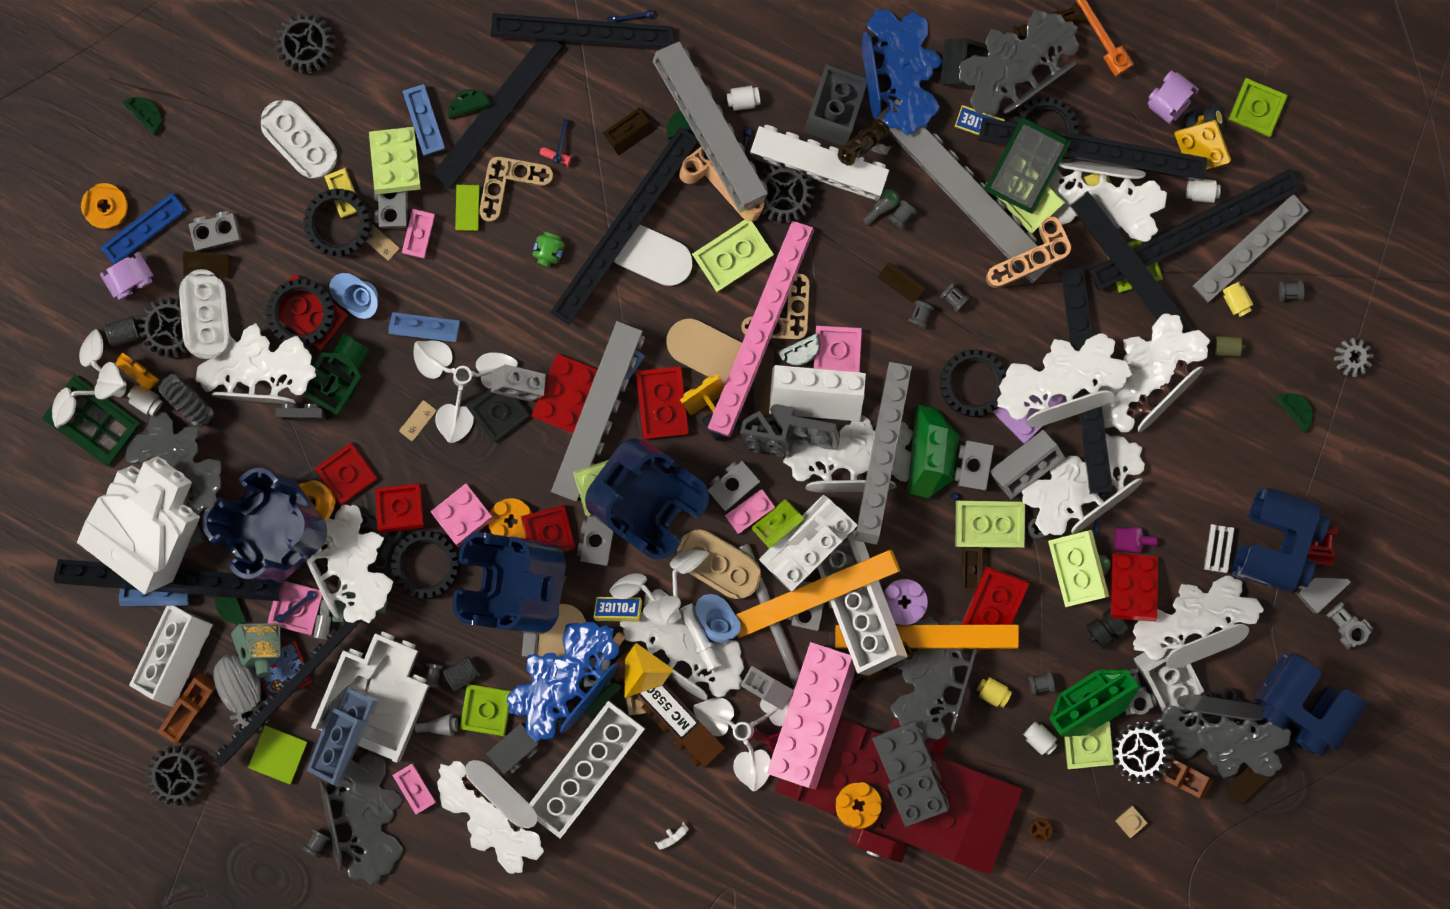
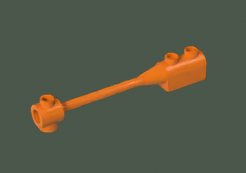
(1117, 58)

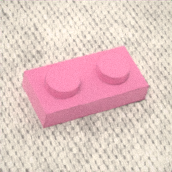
(418, 233)
(750, 511)
(414, 788)

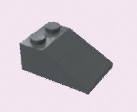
(835, 105)

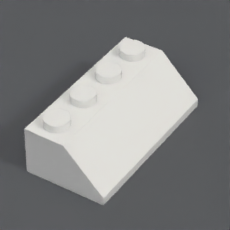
(818, 392)
(170, 655)

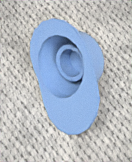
(354, 295)
(717, 618)

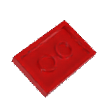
(304, 313)
(564, 393)
(660, 402)
(1134, 587)
(995, 599)

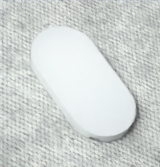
(298, 139)
(656, 257)
(204, 314)

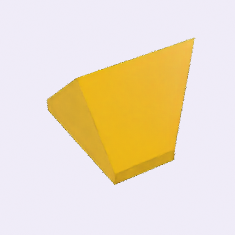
(643, 671)

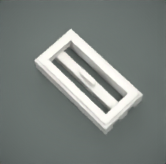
(1222, 529)

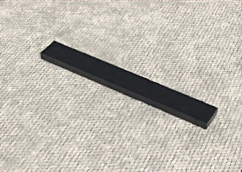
(581, 31)
(492, 118)
(1125, 258)

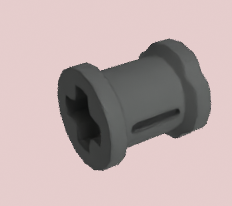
(902, 214)
(1291, 291)
(954, 297)
(921, 314)
(1030, 530)
(432, 674)
(1041, 684)
(316, 843)

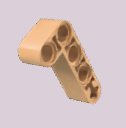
(704, 168)
(1026, 258)

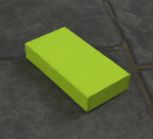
(467, 207)

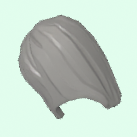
(236, 684)

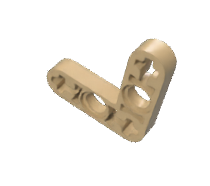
(508, 174)
(786, 323)

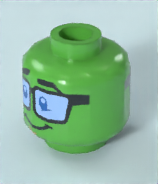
(548, 249)

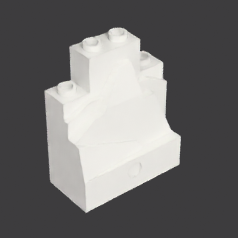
(142, 524)
(808, 543)
(398, 694)

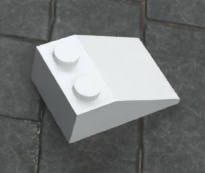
(1166, 682)

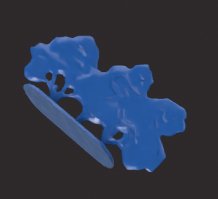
(905, 65)
(558, 679)

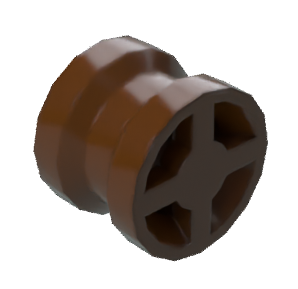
(1042, 833)

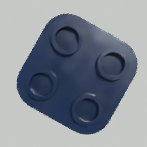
(641, 496)
(1301, 526)
(268, 528)
(518, 583)
(1328, 720)

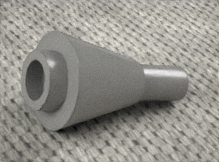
(444, 725)

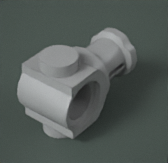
(1347, 625)
(1149, 698)

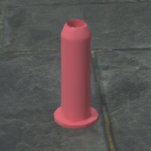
(548, 153)

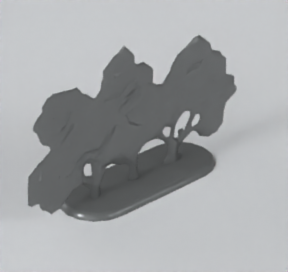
(1013, 60)
(179, 453)
(930, 674)
(1226, 741)
(365, 810)

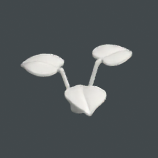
(432, 359)
(109, 382)
(665, 609)
(748, 766)

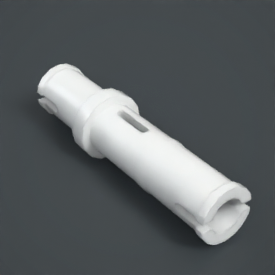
(700, 638)

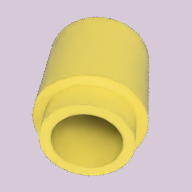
(1237, 299)
(993, 692)

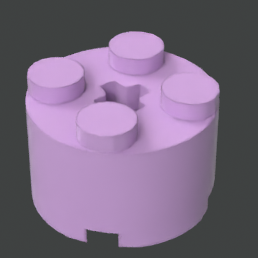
(1172, 97)
(126, 276)
(912, 591)

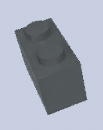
(512, 749)

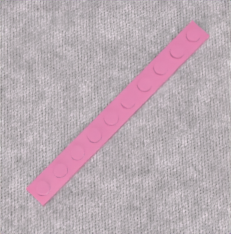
(761, 329)

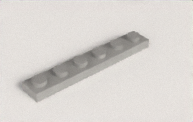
(1250, 248)

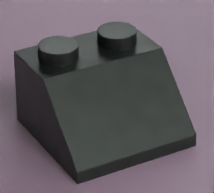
(954, 53)

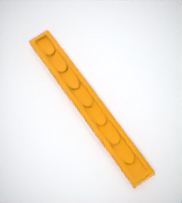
(817, 593)
(952, 636)

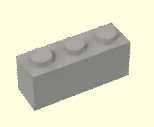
(1026, 464)

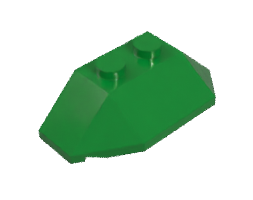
(932, 453)
(1093, 702)

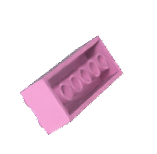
(812, 716)

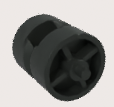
(1104, 630)

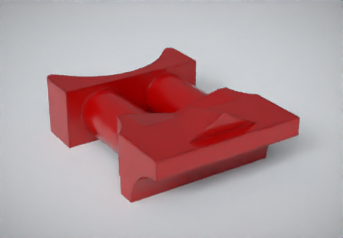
(1325, 554)

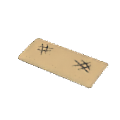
(382, 243)
(417, 420)

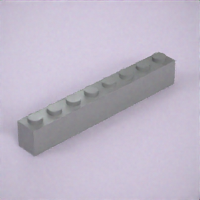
(710, 127)
(598, 407)
(882, 453)

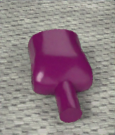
(1131, 540)

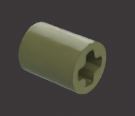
(1228, 346)

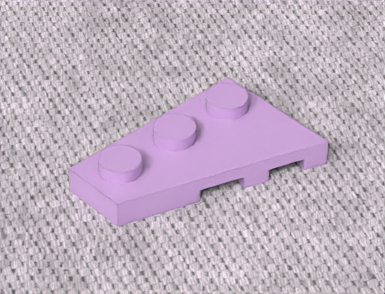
(1019, 427)

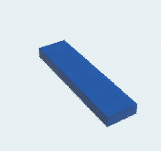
(143, 229)

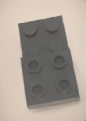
(760, 437)
(911, 773)

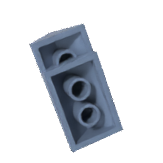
(341, 735)

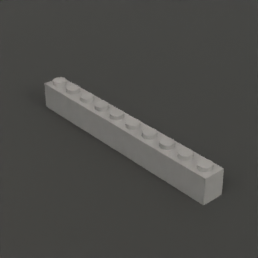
(967, 193)

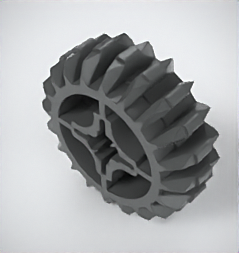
(301, 52)
(776, 184)
(160, 332)
(186, 401)
(1142, 743)
(172, 784)

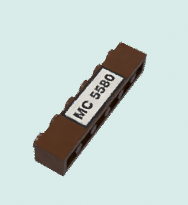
(676, 719)

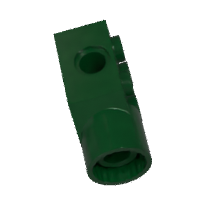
(337, 375)

